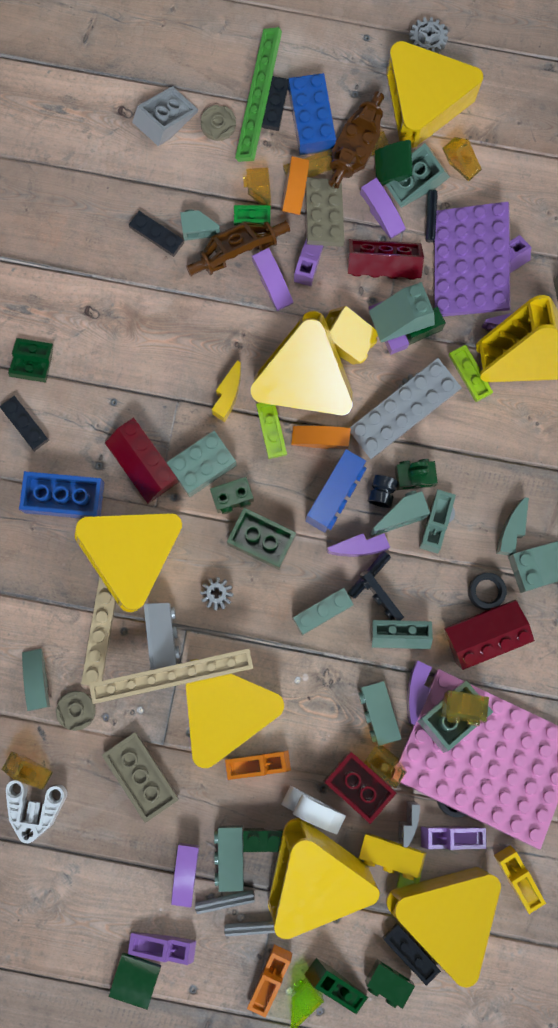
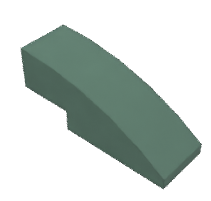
(437, 521)
(513, 528)
(35, 680)

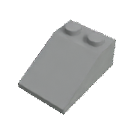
(164, 115)

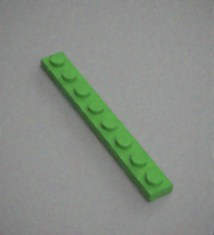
(258, 94)

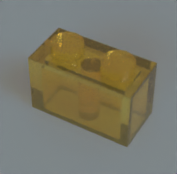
(465, 707)

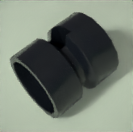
(383, 487)

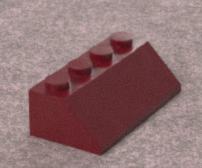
(385, 259)
(141, 461)
(488, 634)

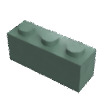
(322, 611)
(402, 634)
(379, 713)
(229, 858)

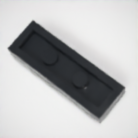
(275, 103)
(156, 233)
(24, 423)
(380, 596)
(411, 954)

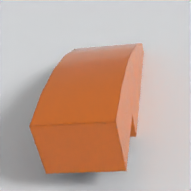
(295, 186)
(321, 437)
(258, 765)
(270, 981)

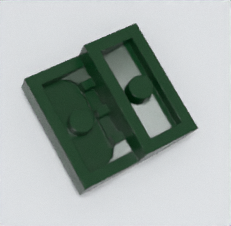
(393, 162)
(31, 360)
(135, 981)

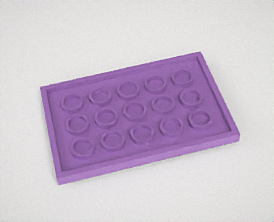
(472, 259)

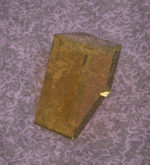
(462, 157)
(258, 185)
(386, 765)
(26, 770)

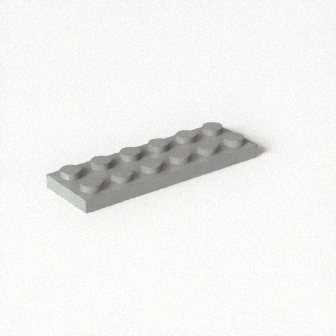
(405, 408)

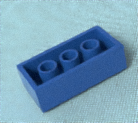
(311, 113)
(337, 488)
(61, 495)

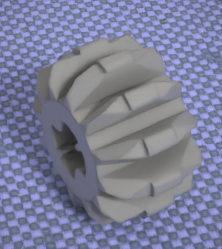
(222, 589)

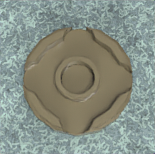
(218, 122)
(75, 710)

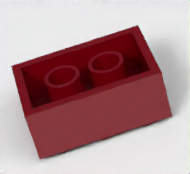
(360, 787)

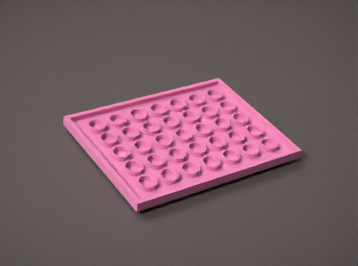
(496, 773)

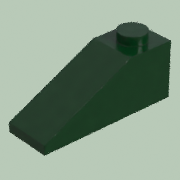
(335, 986)

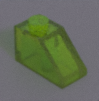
(304, 1002)

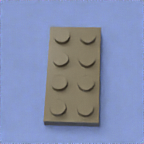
(324, 213)
(140, 777)

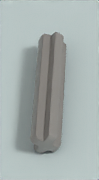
(224, 902)
(249, 928)

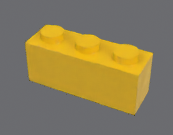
(392, 856)

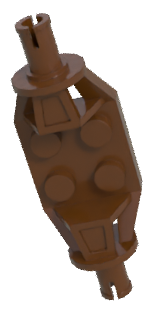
(357, 140)
(235, 242)

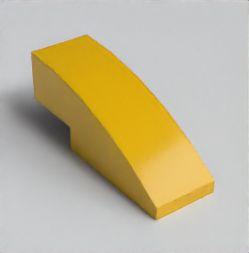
(228, 393)
(520, 879)

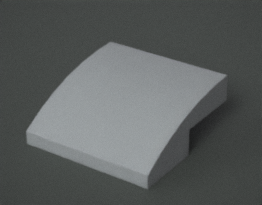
(408, 828)

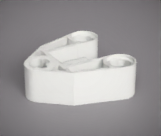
(16, 809)
(313, 810)

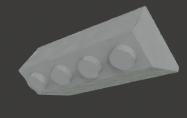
(161, 635)

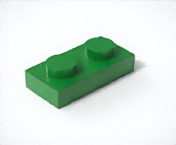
(252, 213)

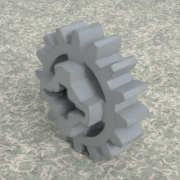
(429, 35)

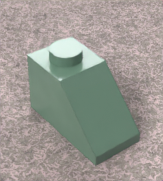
(197, 225)

